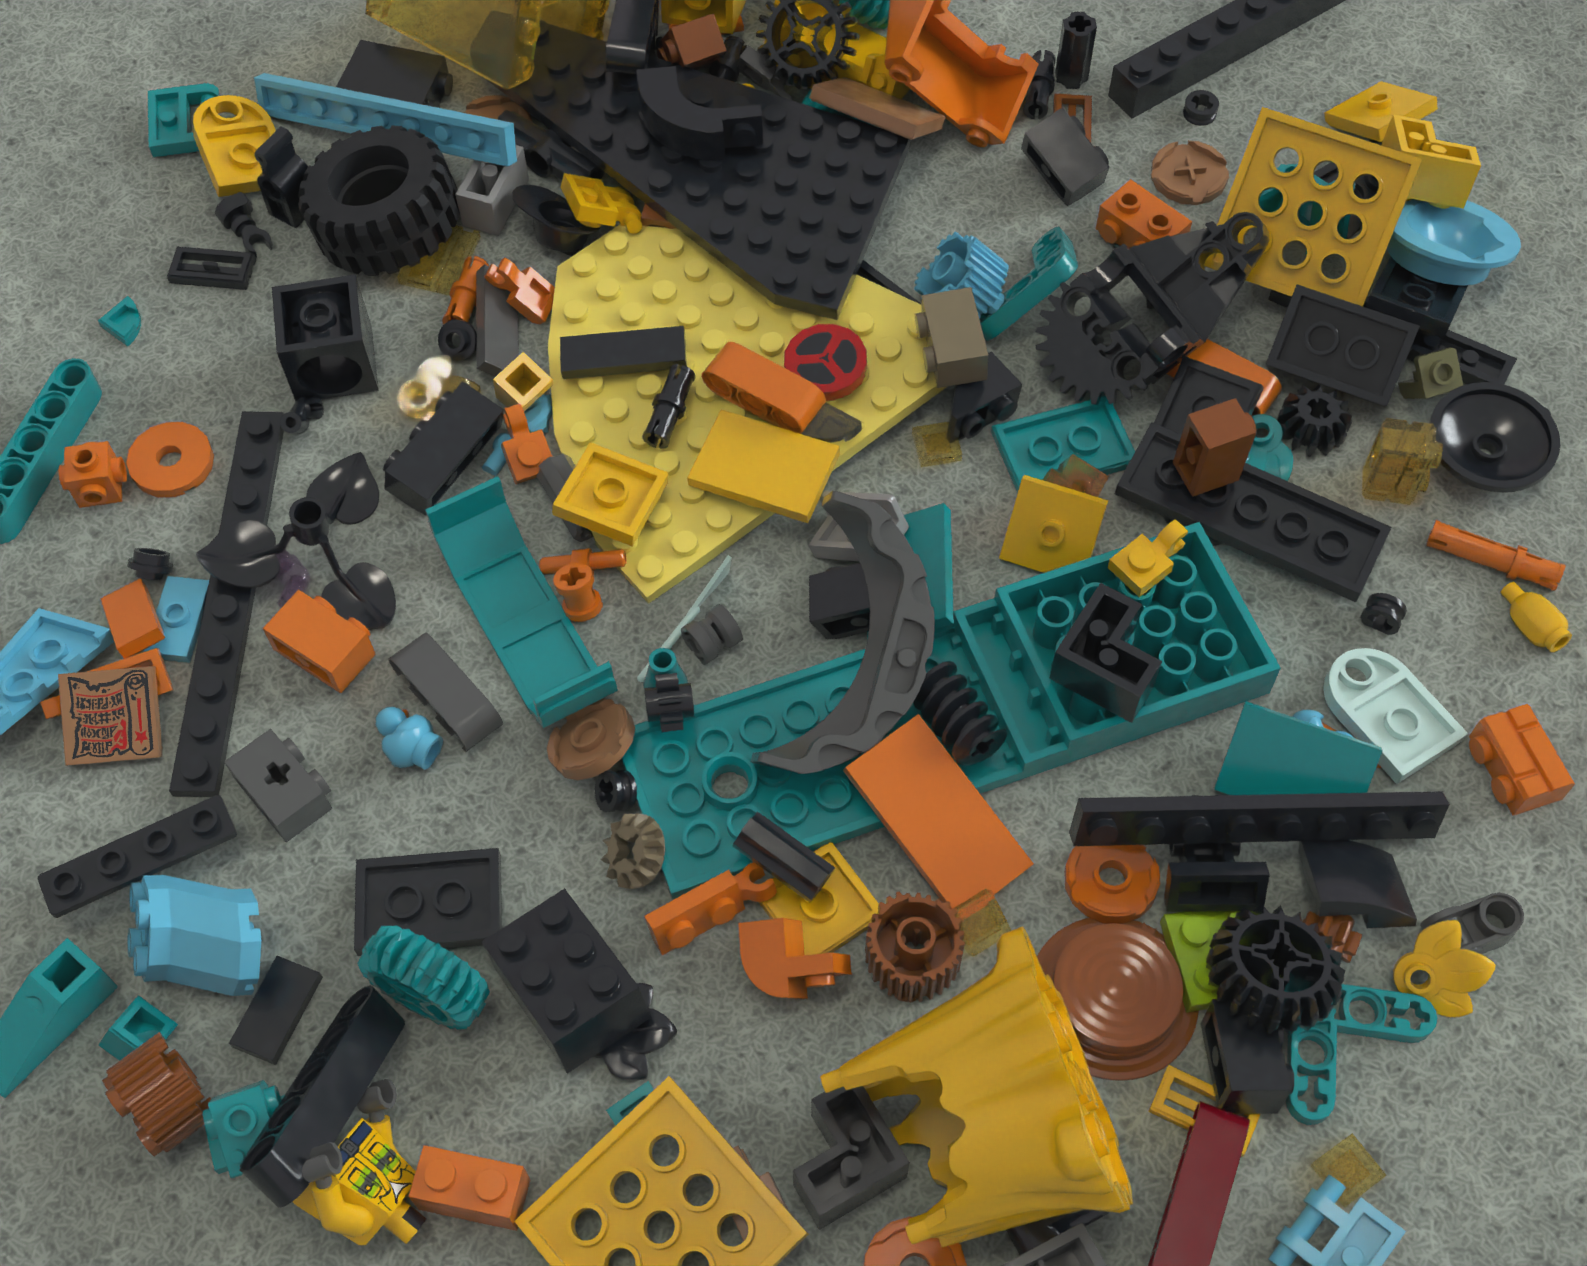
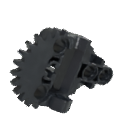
(1174, 282)

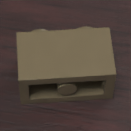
(953, 337)

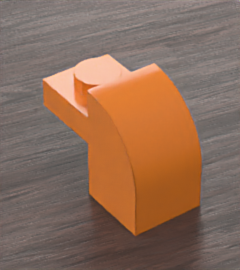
(777, 963)

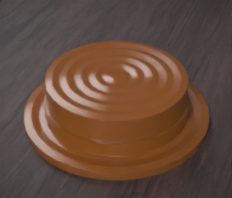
(1120, 996)

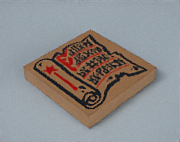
(110, 715)

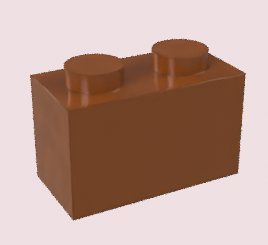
(693, 43)
(1214, 446)

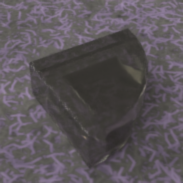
(833, 425)

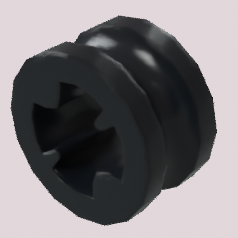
(1199, 117)
(1384, 613)
(615, 791)

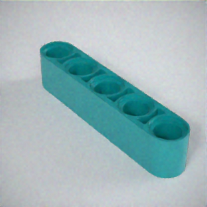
(40, 441)

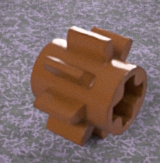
(1339, 927)

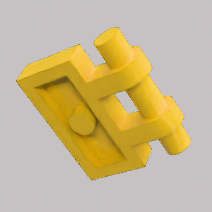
(599, 204)

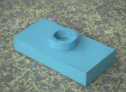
(180, 617)

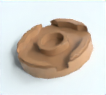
(591, 740)

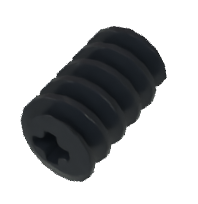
(957, 716)

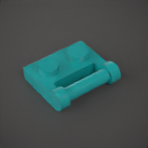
(170, 117)

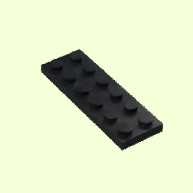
(1260, 517)

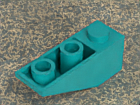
(47, 1010)

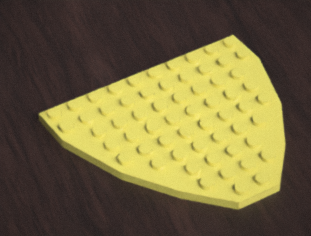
(669, 282)

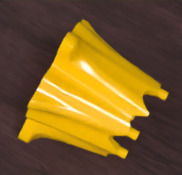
(999, 1104)

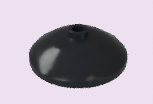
(1507, 424)

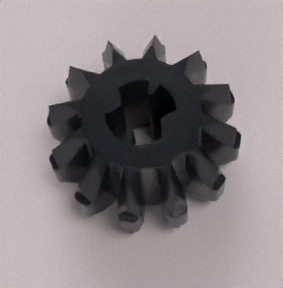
(1314, 420)

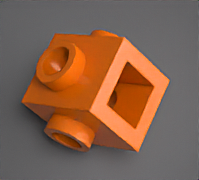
(93, 474)

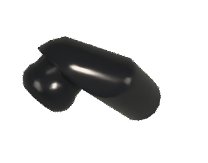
(299, 417)

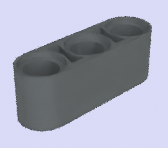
(447, 689)

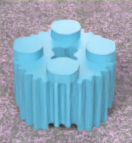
(966, 264)

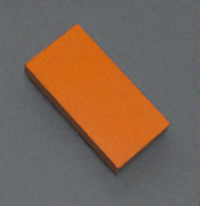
(132, 618)

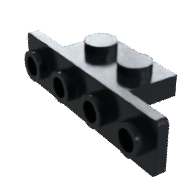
(136, 856)

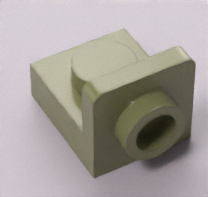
(1434, 375)

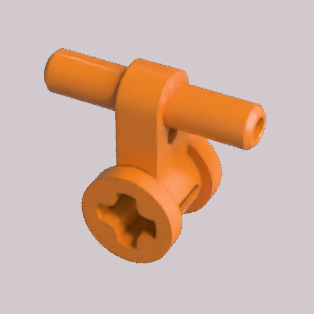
(576, 576)

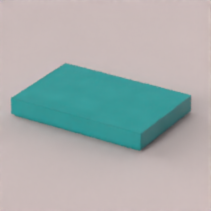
(1048, 438)
(932, 540)
(1293, 756)

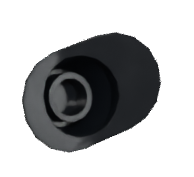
(552, 219)

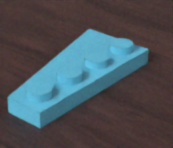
(38, 653)

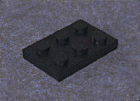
(1416, 299)
(438, 895)

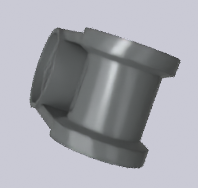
(1476, 930)

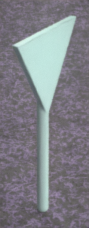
(718, 577)

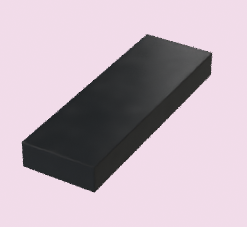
(622, 352)

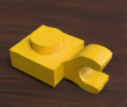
(1147, 562)

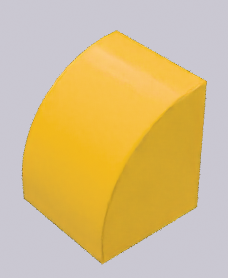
(521, 382)

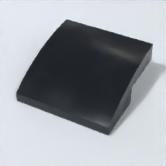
(1356, 880)

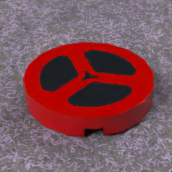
(828, 358)

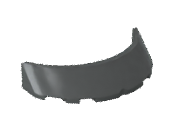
(895, 648)

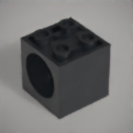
(324, 338)

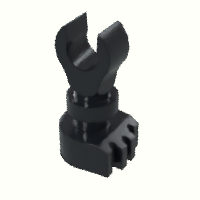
(236, 214)

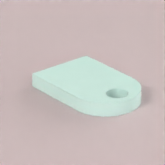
(1390, 711)

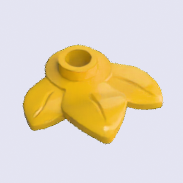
(1449, 969)

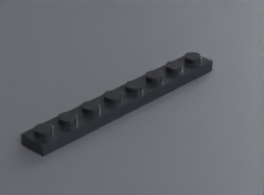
(1257, 818)

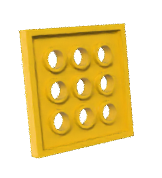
(1354, 158)
(629, 1149)

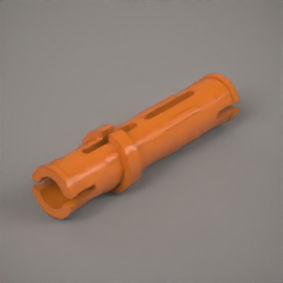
(1504, 558)

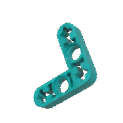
(1053, 263)
(1325, 1035)

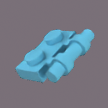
(1361, 1239)

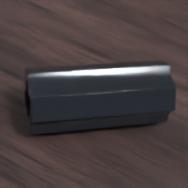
(1075, 50)
(783, 857)

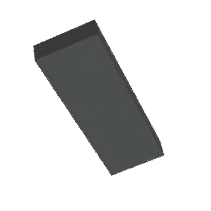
(494, 326)

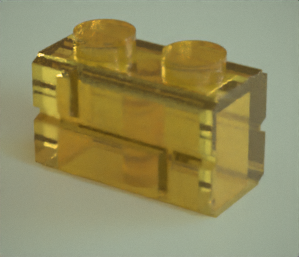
(1400, 461)

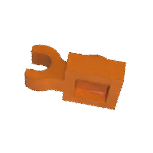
(528, 289)
(524, 449)

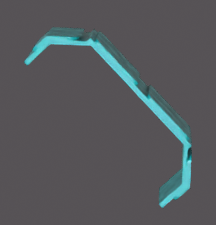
(516, 605)

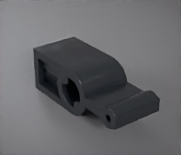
(281, 177)

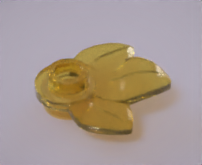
(432, 382)

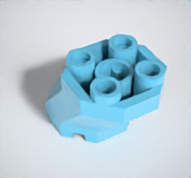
(194, 935)

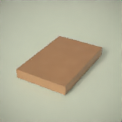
(877, 107)

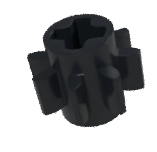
(669, 702)

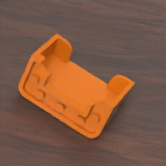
(956, 69)

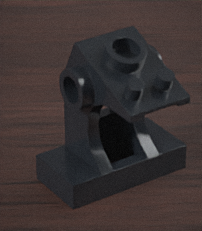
(1212, 880)

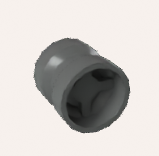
(712, 634)

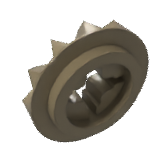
(647, 851)

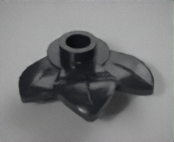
(627, 1055)

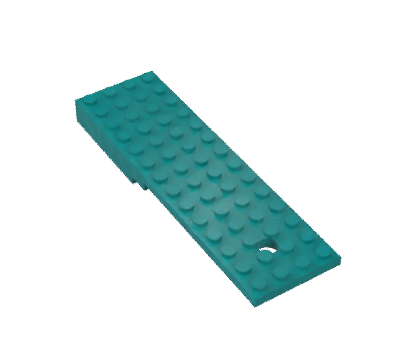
(1006, 652)

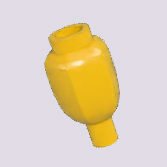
(1537, 618)

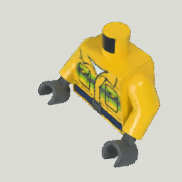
(364, 1178)

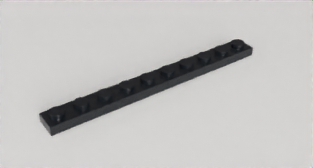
(226, 618)

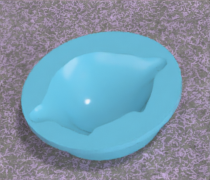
(1452, 242)

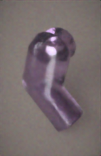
(292, 576)

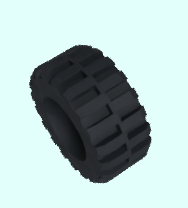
(413, 209)

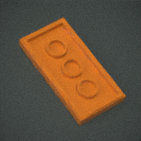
(937, 814)

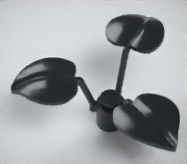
(345, 491)

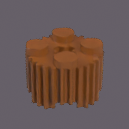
(914, 971)
(158, 1093)

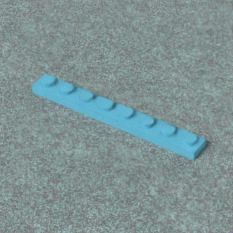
(353, 111)

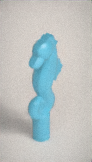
(537, 418)

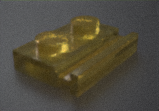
(444, 266)

